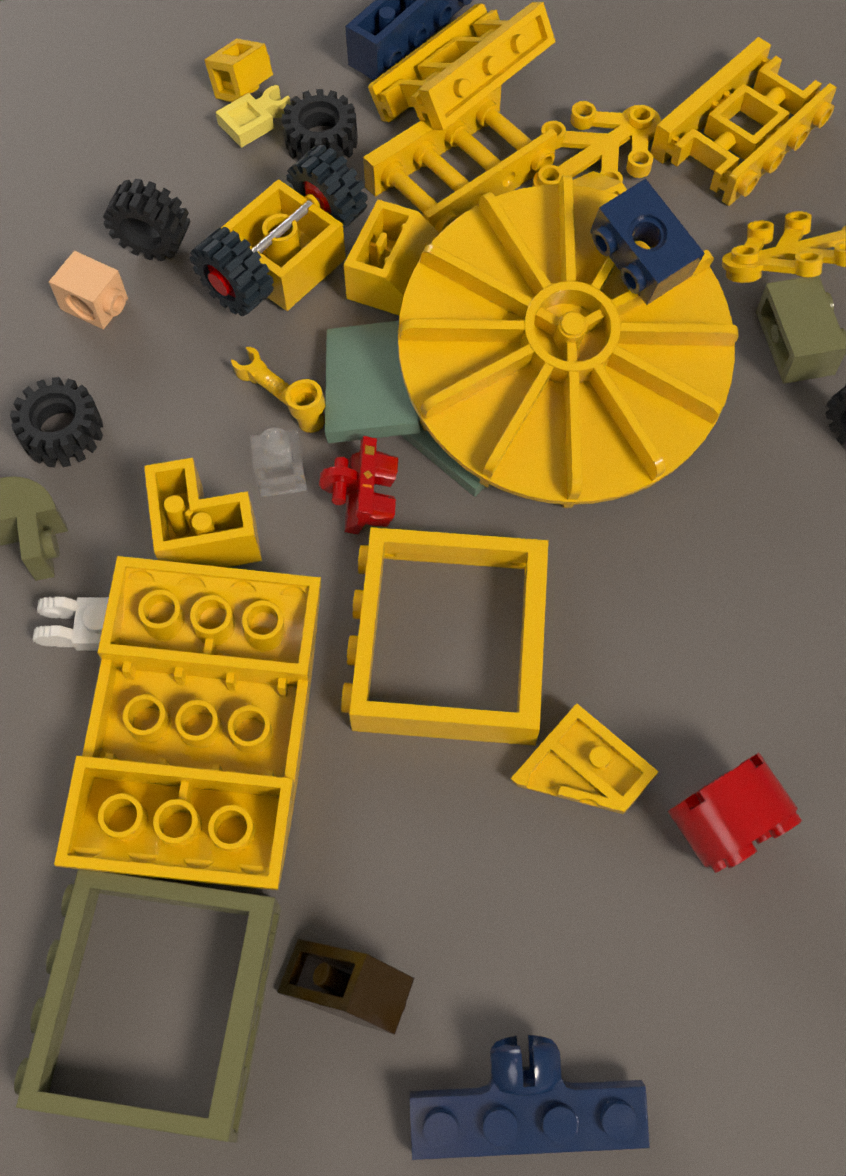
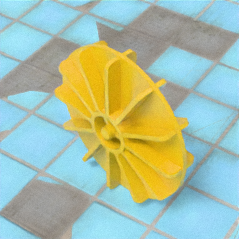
(546, 363)

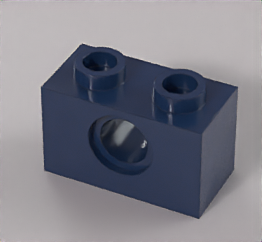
(645, 217)

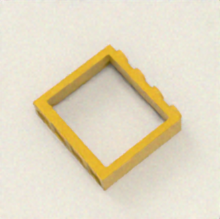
(447, 721)

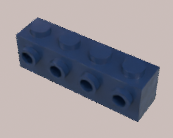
(393, 30)

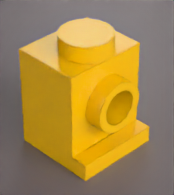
(238, 69)

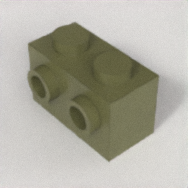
(801, 329)

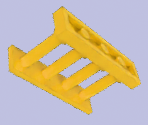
(423, 145)

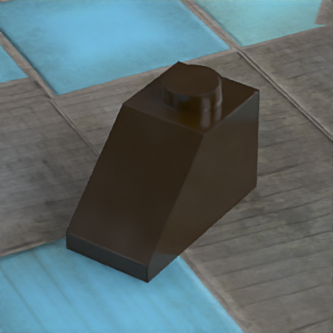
(347, 985)

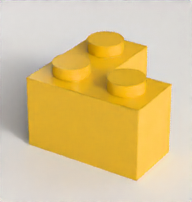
(197, 529)

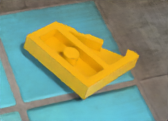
(586, 765)

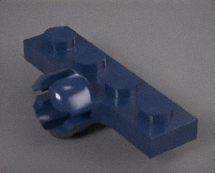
(528, 1110)

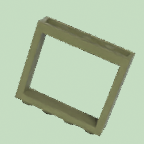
(64, 964)

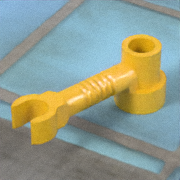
(302, 397)

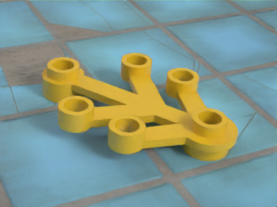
(634, 125)
(804, 256)

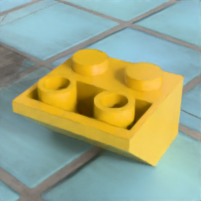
(386, 256)

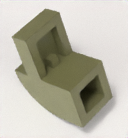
(31, 519)

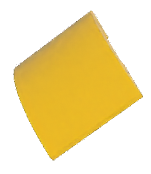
(194, 725)

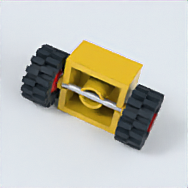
(284, 236)

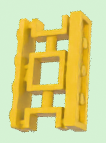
(462, 64)
(766, 103)

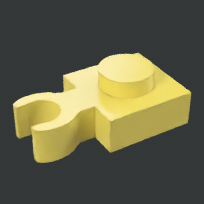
(251, 117)

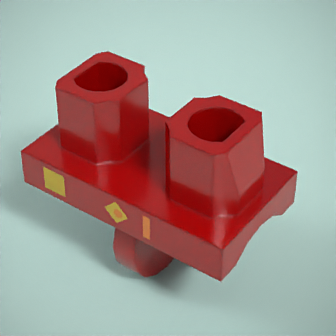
(358, 482)

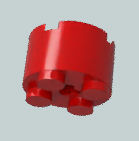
(734, 812)

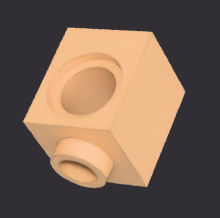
(89, 290)

